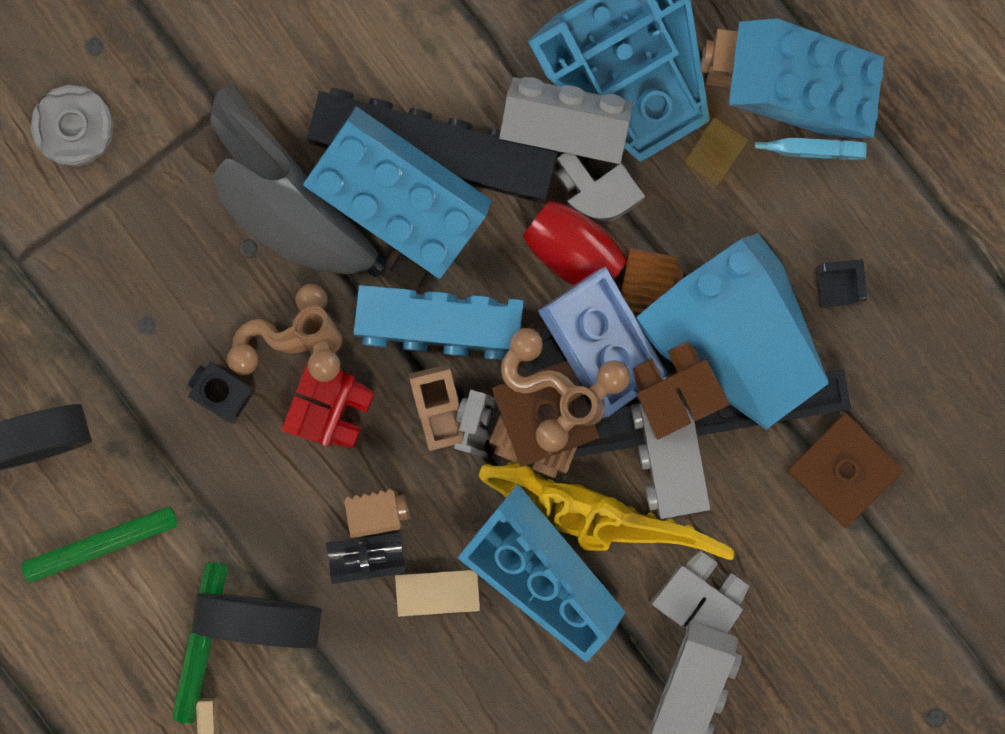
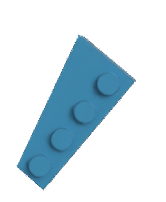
(436, 321)
(543, 575)

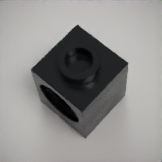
(238, 395)

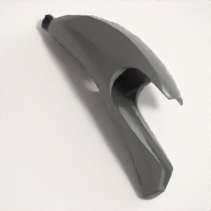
(269, 199)

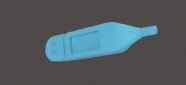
(816, 148)

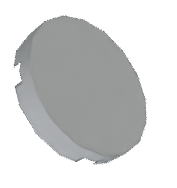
(72, 126)

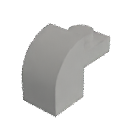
(599, 200)

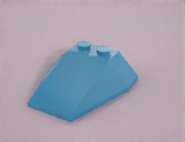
(636, 52)
(746, 326)

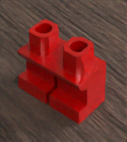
(325, 424)

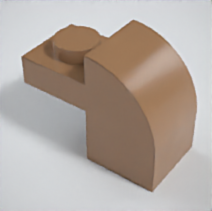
(437, 406)

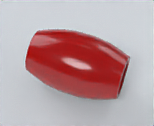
(572, 244)

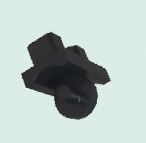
(365, 558)

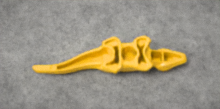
(593, 516)

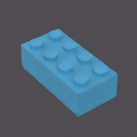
(806, 79)
(398, 193)

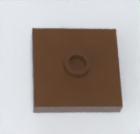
(525, 412)
(845, 470)

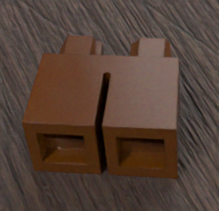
(659, 395)

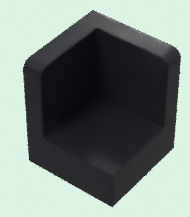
(841, 283)

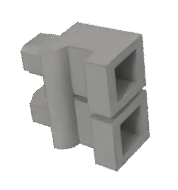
(688, 587)

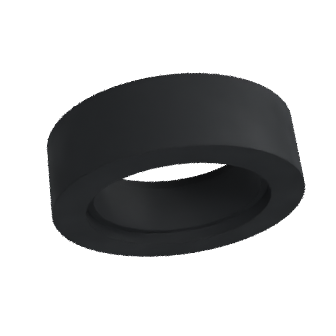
(42, 435)
(256, 620)

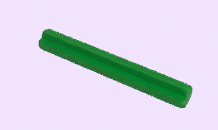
(99, 544)
(197, 652)

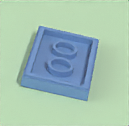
(598, 327)

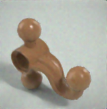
(310, 332)
(553, 433)

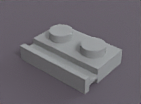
(478, 419)

